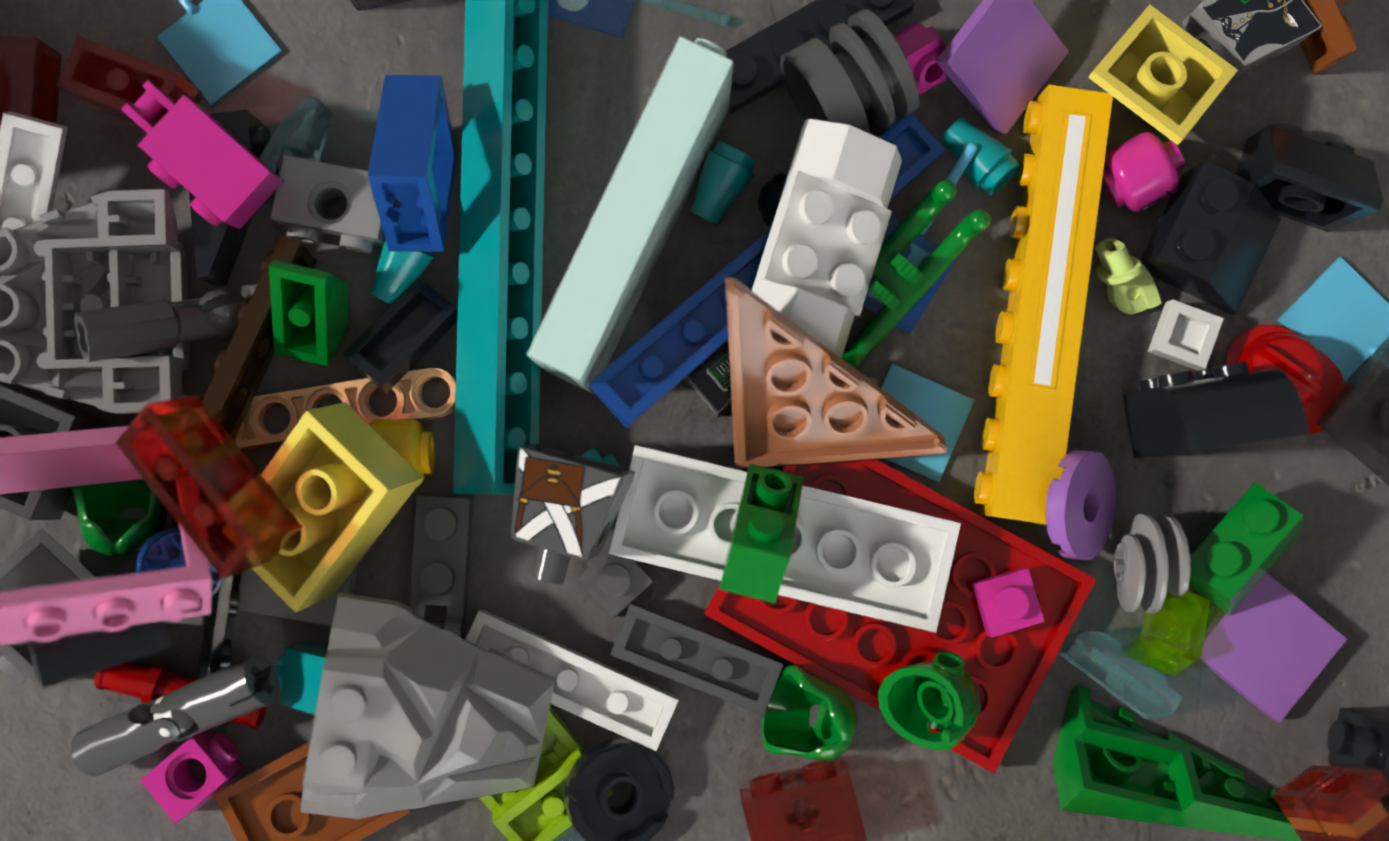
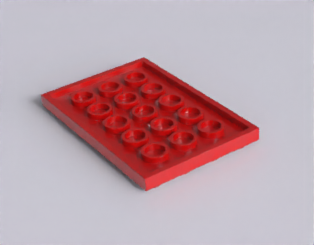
(864, 650)

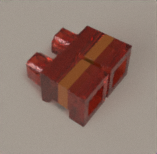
(1336, 804)

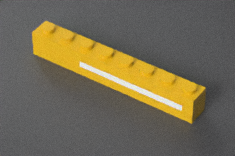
(1044, 303)

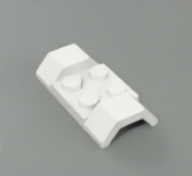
(828, 229)

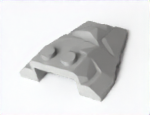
(85, 260)
(417, 716)

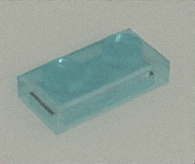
(1132, 683)

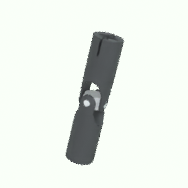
(176, 716)

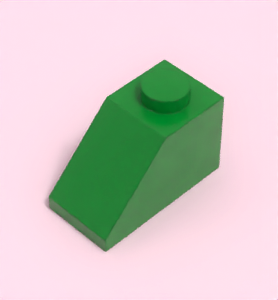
(308, 312)

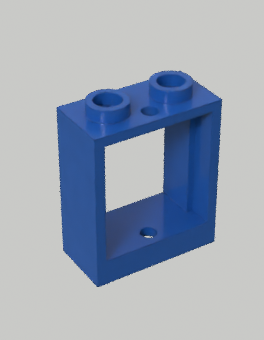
(413, 163)

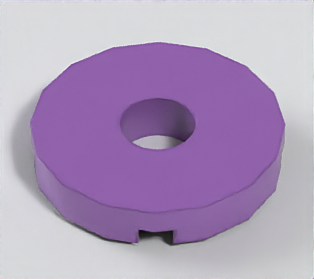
(1081, 505)

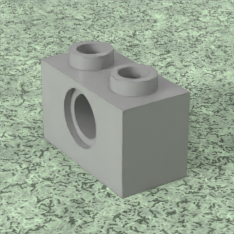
(309, 189)

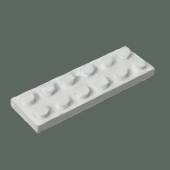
(842, 549)

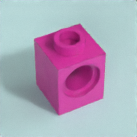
(176, 788)

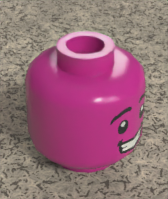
(1142, 172)

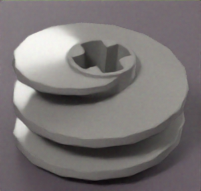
(1151, 562)

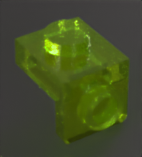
(1173, 635)

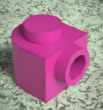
(922, 49)

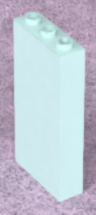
(635, 214)

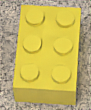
(342, 491)

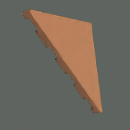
(805, 402)

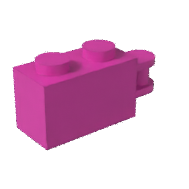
(202, 157)

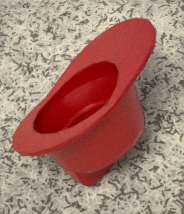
(1308, 368)

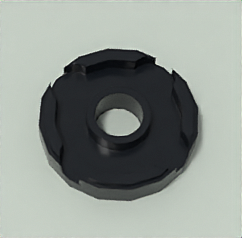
(598, 772)

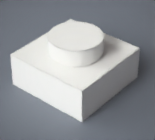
(1185, 335)

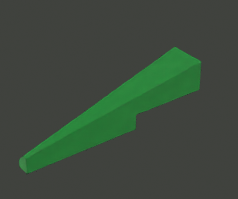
(1129, 773)

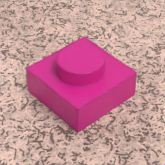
(1007, 602)

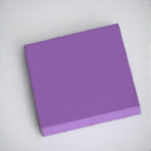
(1002, 59)
(1270, 647)

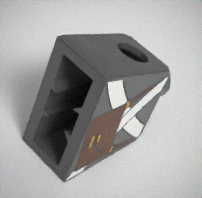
(564, 507)

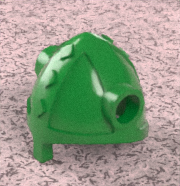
(931, 697)

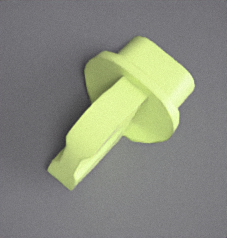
(1127, 279)

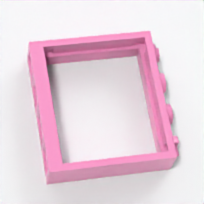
(99, 603)

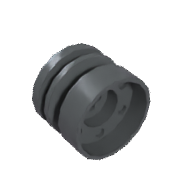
(853, 80)

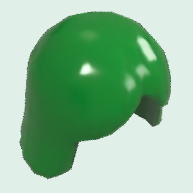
(100, 511)
(788, 715)

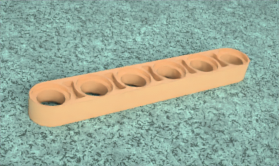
(355, 393)

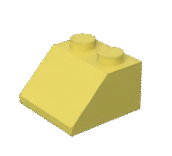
(1163, 74)

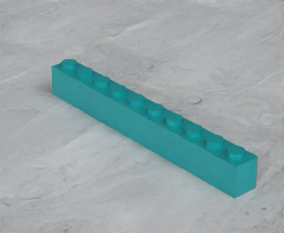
(500, 241)

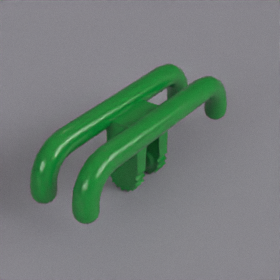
(898, 281)

